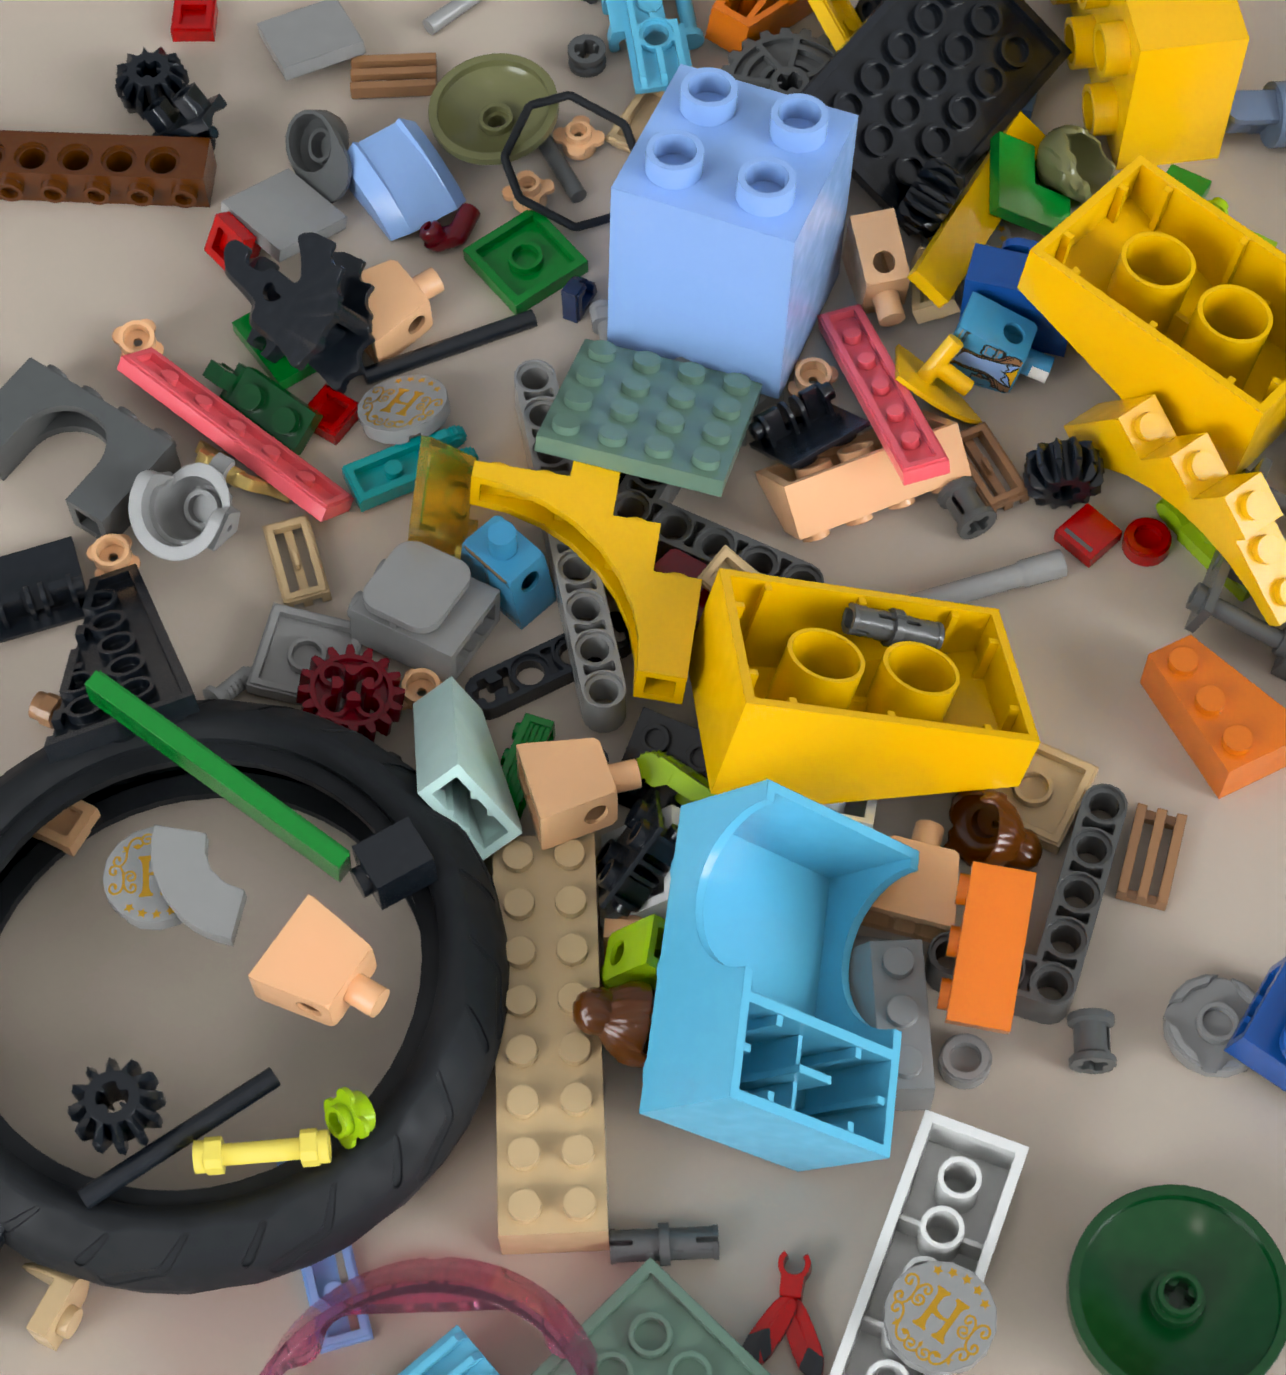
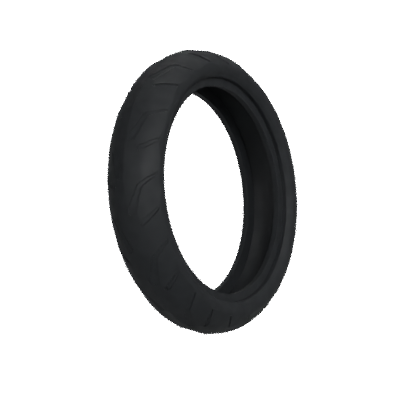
(421, 1105)

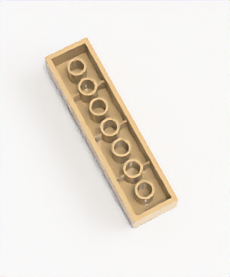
(546, 1068)

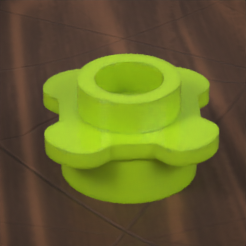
(349, 1116)

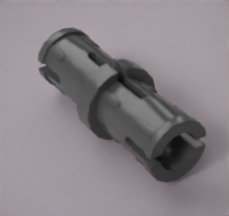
(890, 626)
(664, 1244)

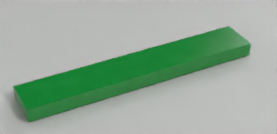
(219, 775)

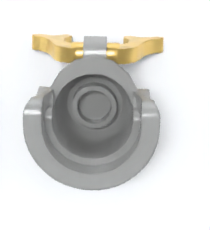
(192, 508)

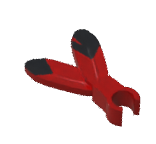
(788, 1317)

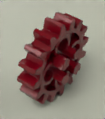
(378, 691)

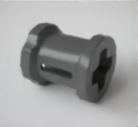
(966, 507)
(1091, 1040)

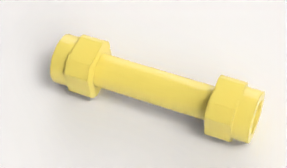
(213, 1154)

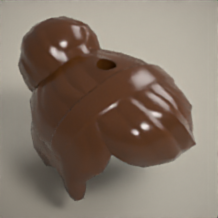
(978, 838)
(619, 1019)

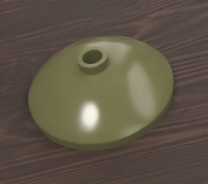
(486, 95)

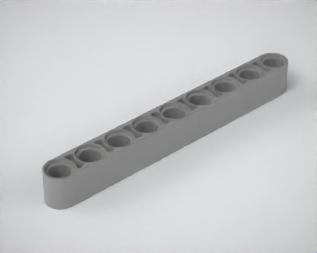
(534, 394)

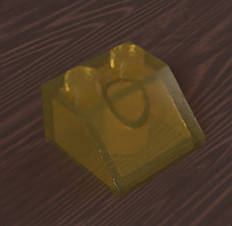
(442, 497)

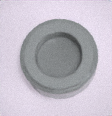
(964, 1061)

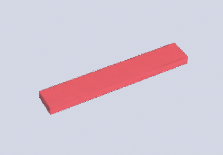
(884, 400)
(236, 434)

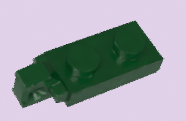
(265, 403)

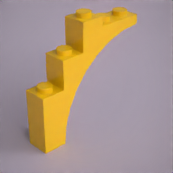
(1186, 471)
(622, 550)

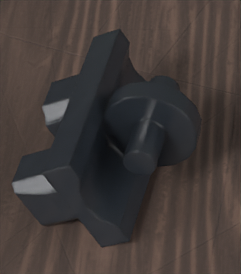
(193, 118)

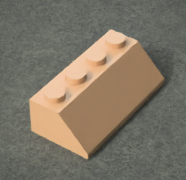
(853, 483)

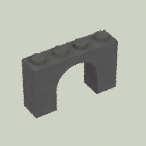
(45, 403)

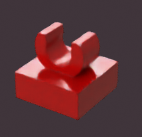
(228, 228)

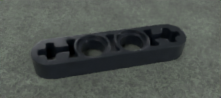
(543, 657)

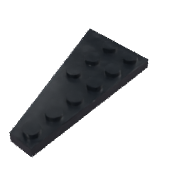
(131, 646)

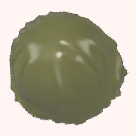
(1073, 163)

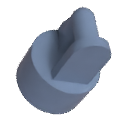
(1261, 113)

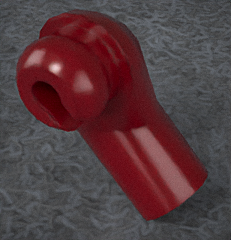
(453, 235)

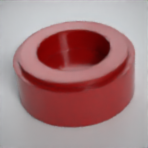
(1146, 542)

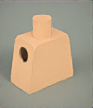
(877, 265)
(399, 307)
(572, 787)
(924, 900)
(319, 968)

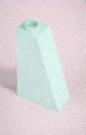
(461, 769)

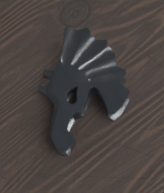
(312, 321)

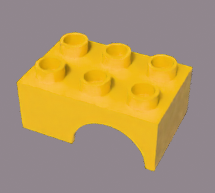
(1157, 74)

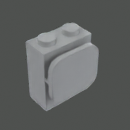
(424, 610)

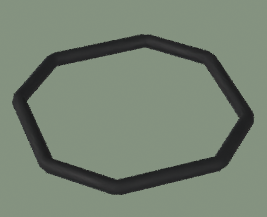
(545, 101)

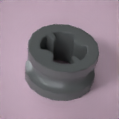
(584, 45)

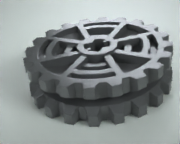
(781, 60)

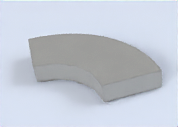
(191, 886)

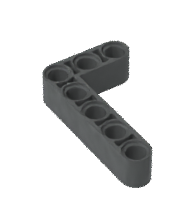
(699, 535)
(1064, 921)

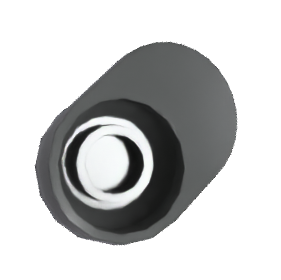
(318, 152)

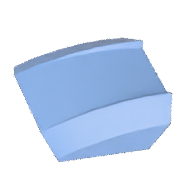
(402, 179)

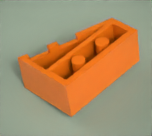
(742, 19)
(1217, 715)
(987, 947)

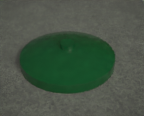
(1177, 1287)

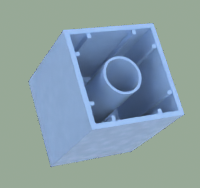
(729, 225)

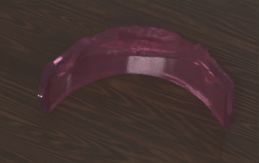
(436, 1286)

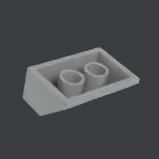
(891, 993)

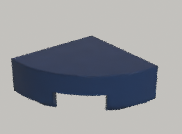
(577, 297)

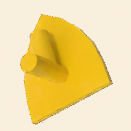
(937, 379)

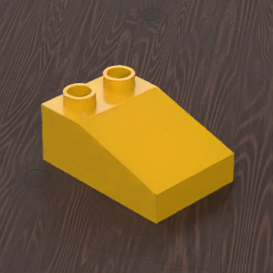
(1171, 306)
(842, 713)

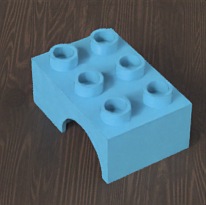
(754, 987)

